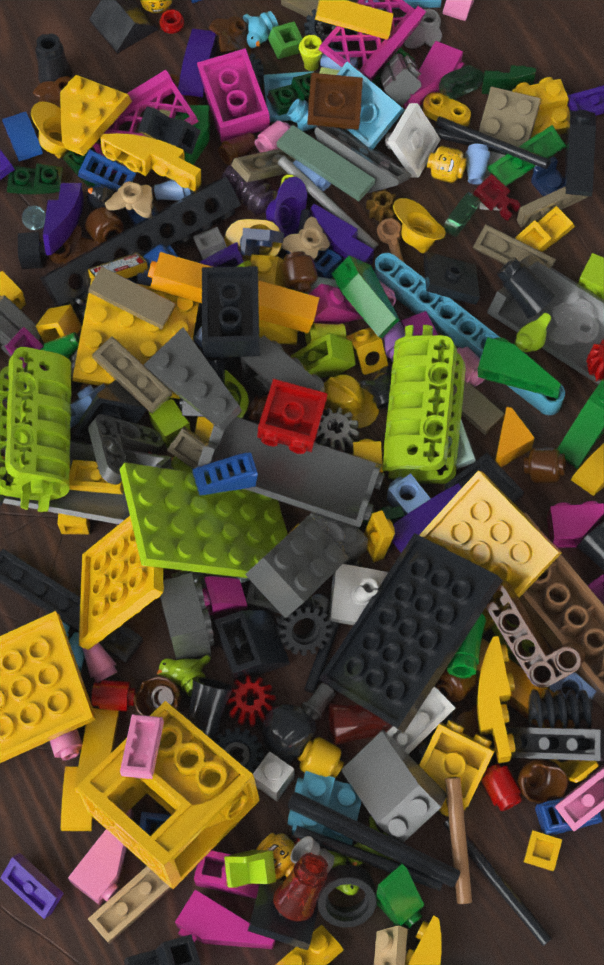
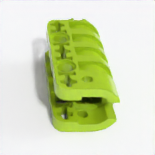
(417, 401)
(36, 427)

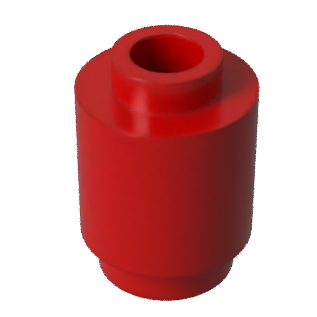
(113, 695)
(501, 787)

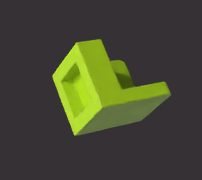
(168, 421)
(250, 868)

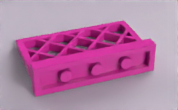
(384, 50)
(149, 95)

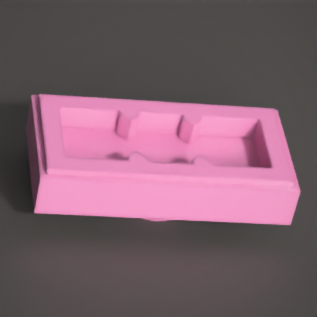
(142, 746)

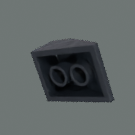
(230, 312)

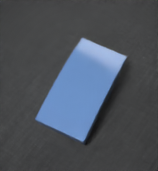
(82, 403)

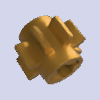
(381, 205)

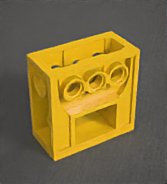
(202, 794)

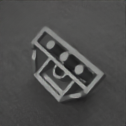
(373, 162)

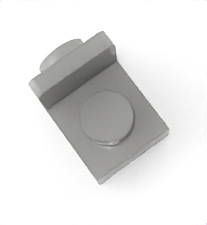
(209, 242)

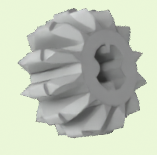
(343, 424)

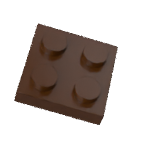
(335, 101)

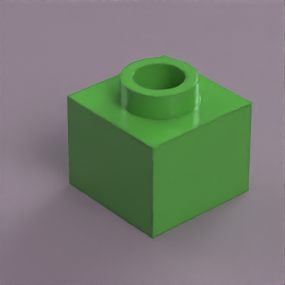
(285, 40)

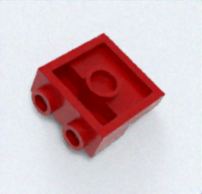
(291, 416)

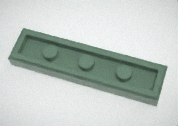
(325, 163)

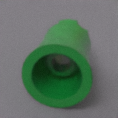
(467, 657)

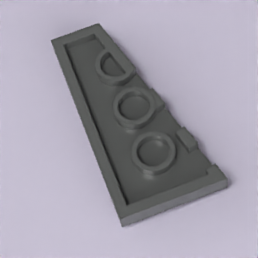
(193, 379)

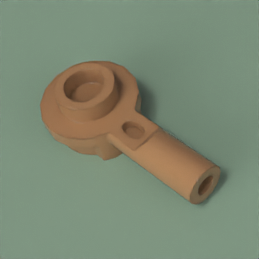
(390, 233)

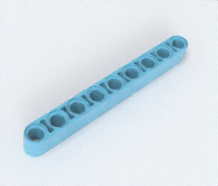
(453, 327)

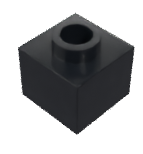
(31, 250)

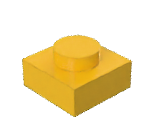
(73, 524)
(542, 850)

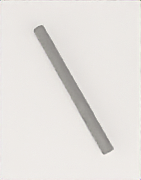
(325, 201)

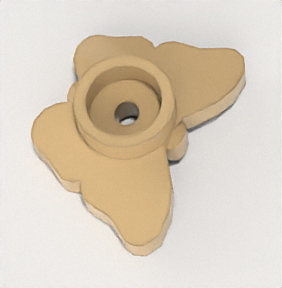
(132, 196)
(300, 242)

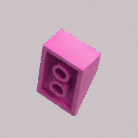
(234, 95)

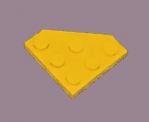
(88, 112)

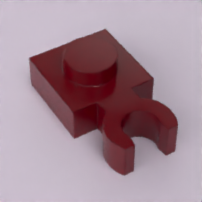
(494, 195)

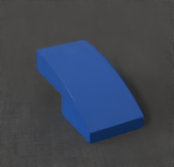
(22, 136)

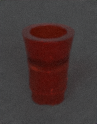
(353, 723)
(300, 890)

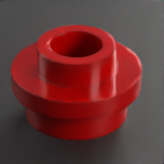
(171, 21)

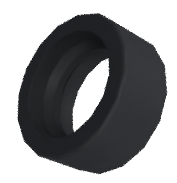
(352, 915)

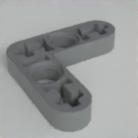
(109, 433)

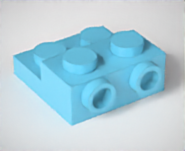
(331, 794)

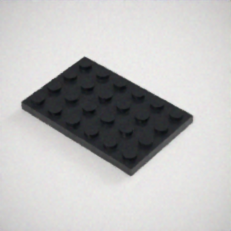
(410, 631)

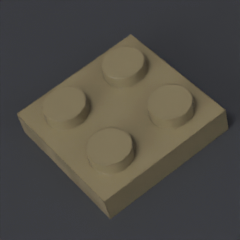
(509, 116)

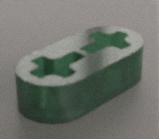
(466, 80)
(461, 214)

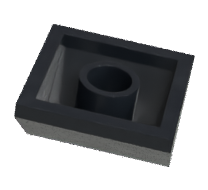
(122, 23)
(112, 402)

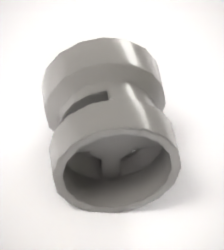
(309, 845)

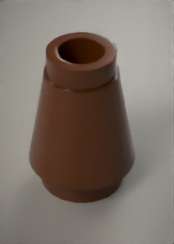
(236, 147)

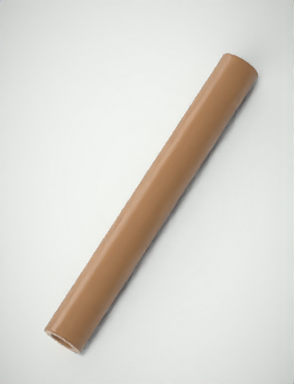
(458, 839)

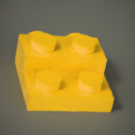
(553, 104)
(457, 755)

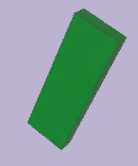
(511, 168)

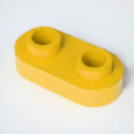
(446, 108)

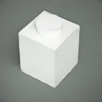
(273, 776)

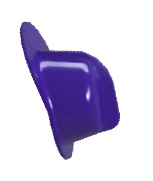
(287, 206)

